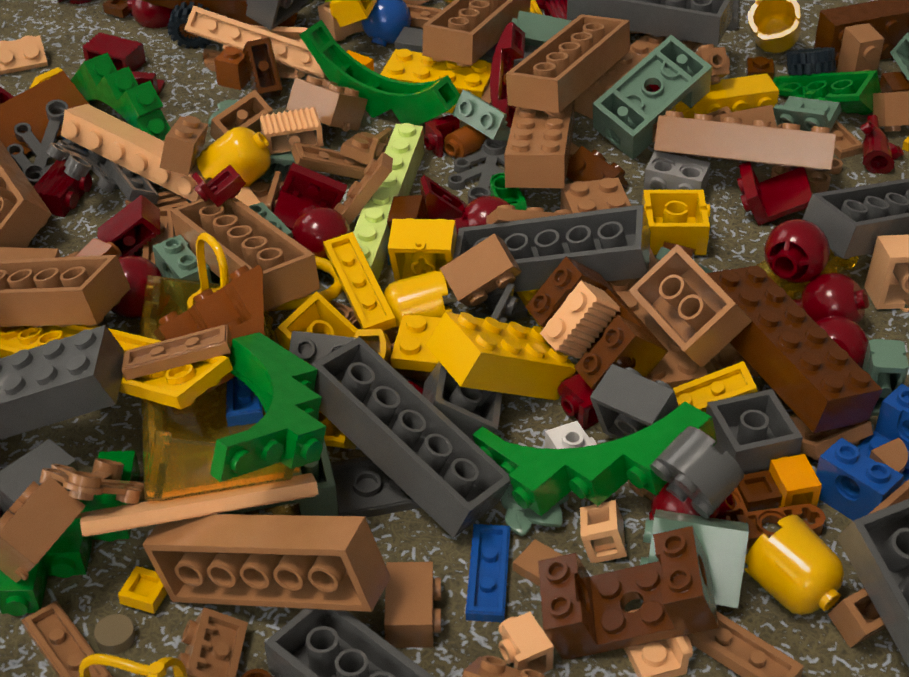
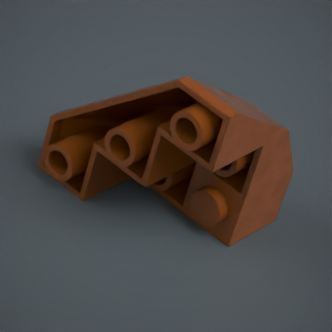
(236, 305)

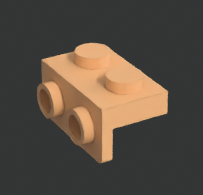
(22, 54)

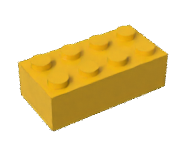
(415, 68)
(499, 356)

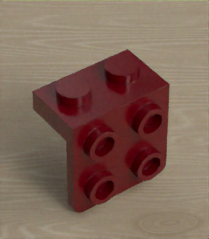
(306, 188)
(774, 196)

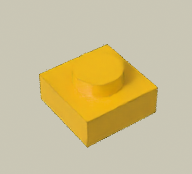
(142, 590)

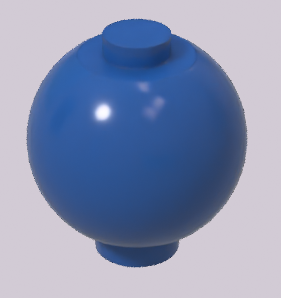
(386, 21)

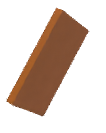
(31, 108)

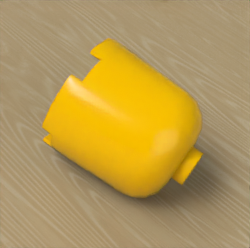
(775, 24)
(242, 150)
(418, 296)
(796, 567)

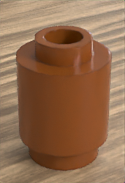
(463, 141)

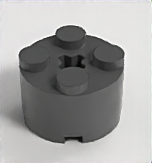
(698, 471)

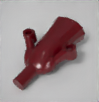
(877, 150)

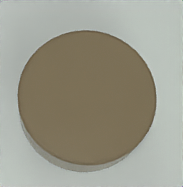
(114, 633)

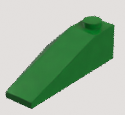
(851, 89)

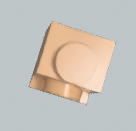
(602, 532)
(525, 644)

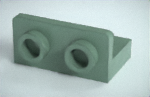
(807, 112)
(482, 116)

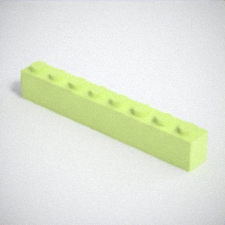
(371, 229)

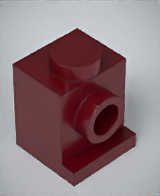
(576, 400)

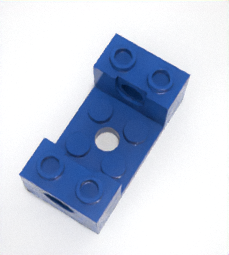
(853, 480)

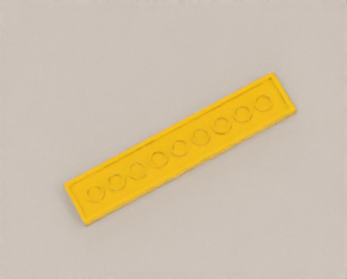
(171, 387)

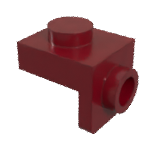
(437, 130)
(221, 188)

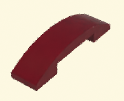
(508, 48)

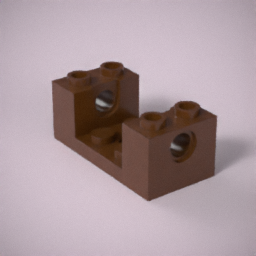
(623, 341)
(587, 612)

